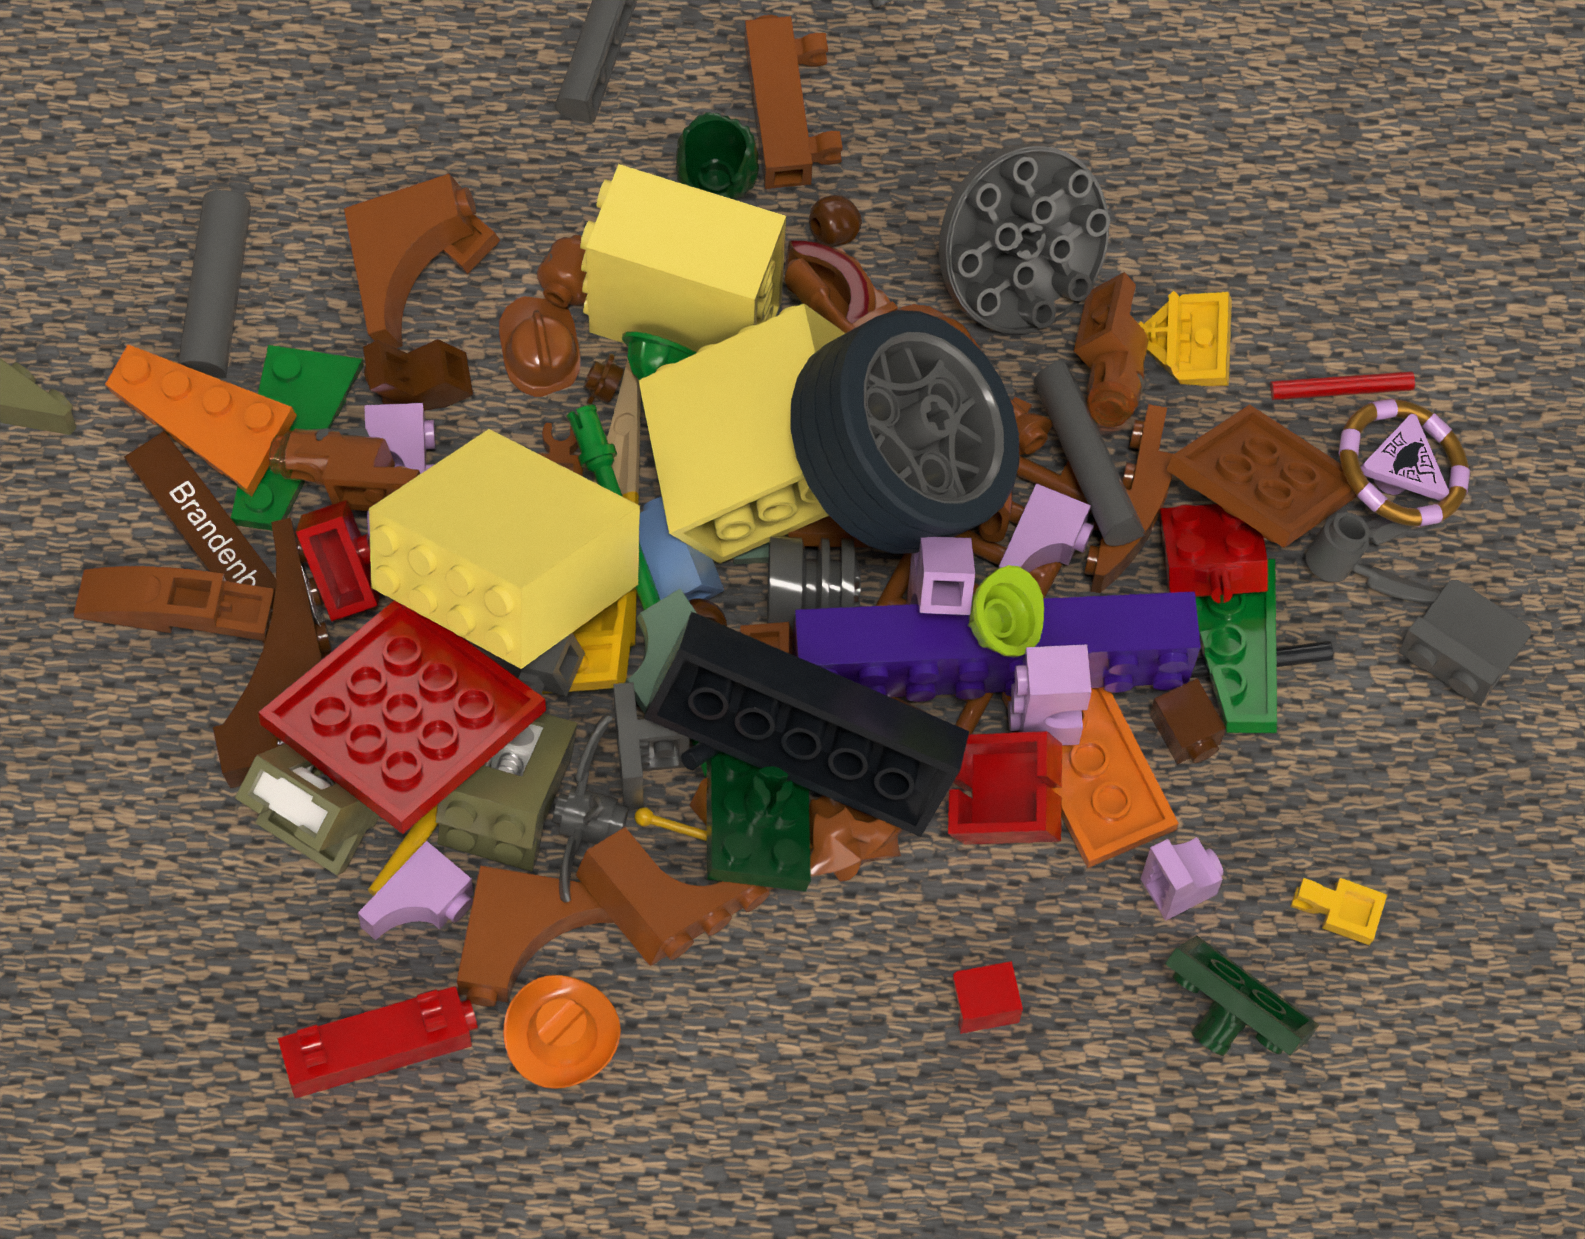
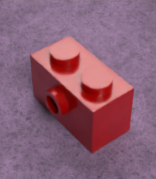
(338, 559)

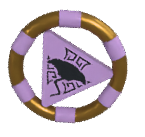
(1405, 463)

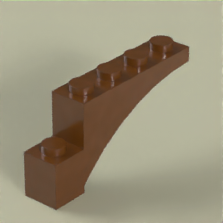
(290, 650)

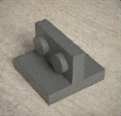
(642, 746)

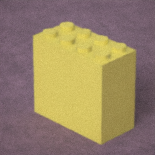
(679, 262)
(727, 438)
(504, 547)

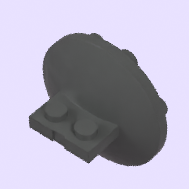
(1022, 236)

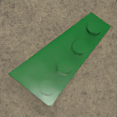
(316, 390)
(1242, 656)

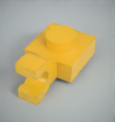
(1349, 908)

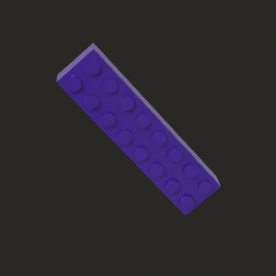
(929, 654)

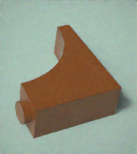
(397, 239)
(510, 922)

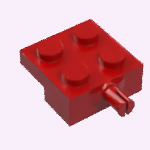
(1212, 552)

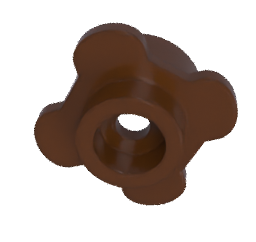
(603, 380)

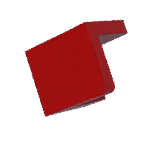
(987, 997)

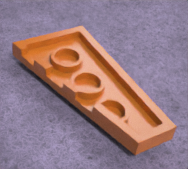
(203, 413)

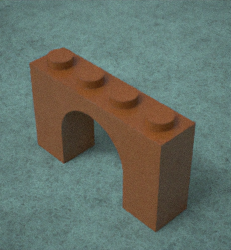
(652, 907)

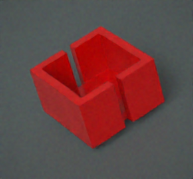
(1010, 790)

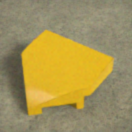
(1192, 338)

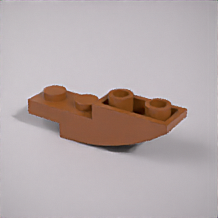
(1147, 487)
(174, 598)

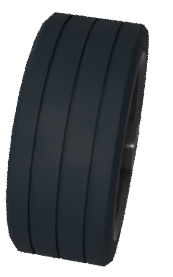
(904, 431)

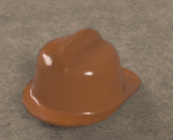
(539, 346)

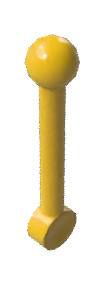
(645, 817)

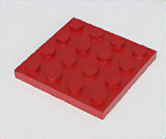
(402, 714)

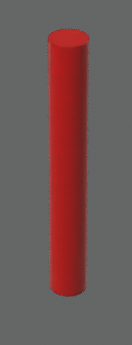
(1342, 385)

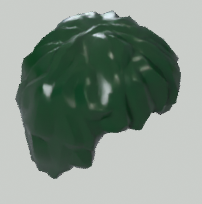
(717, 156)

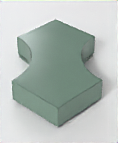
(660, 628)

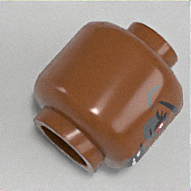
(562, 274)

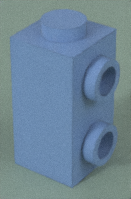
(673, 562)

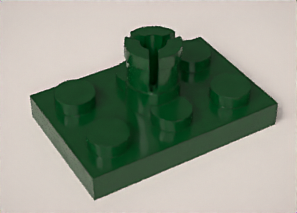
(756, 825)
(1237, 1002)

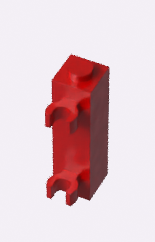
(377, 1041)

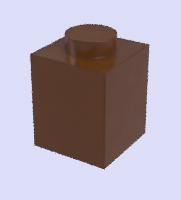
(1188, 722)

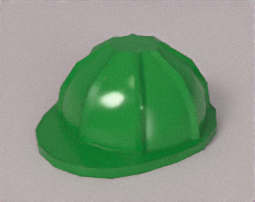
(650, 352)

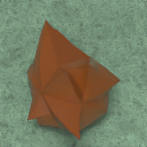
(847, 838)

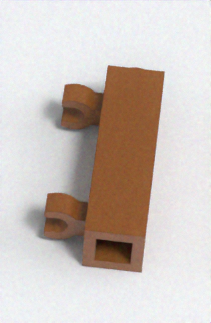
(779, 104)

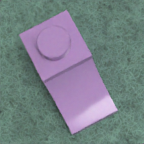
(1048, 530)
(1181, 876)
(421, 890)

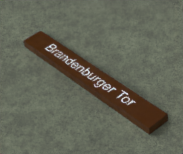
(197, 514)

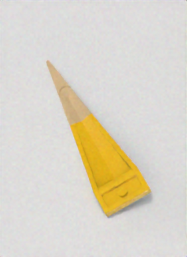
(613, 631)

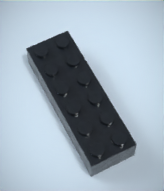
(807, 723)

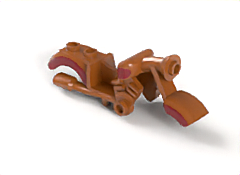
(845, 296)

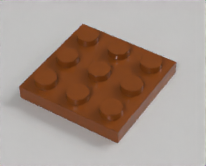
(1264, 475)

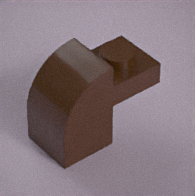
(428, 375)

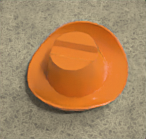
(560, 1031)

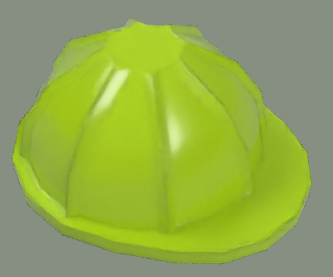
(1007, 611)

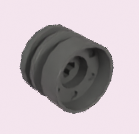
(810, 583)

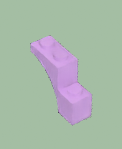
(942, 576)

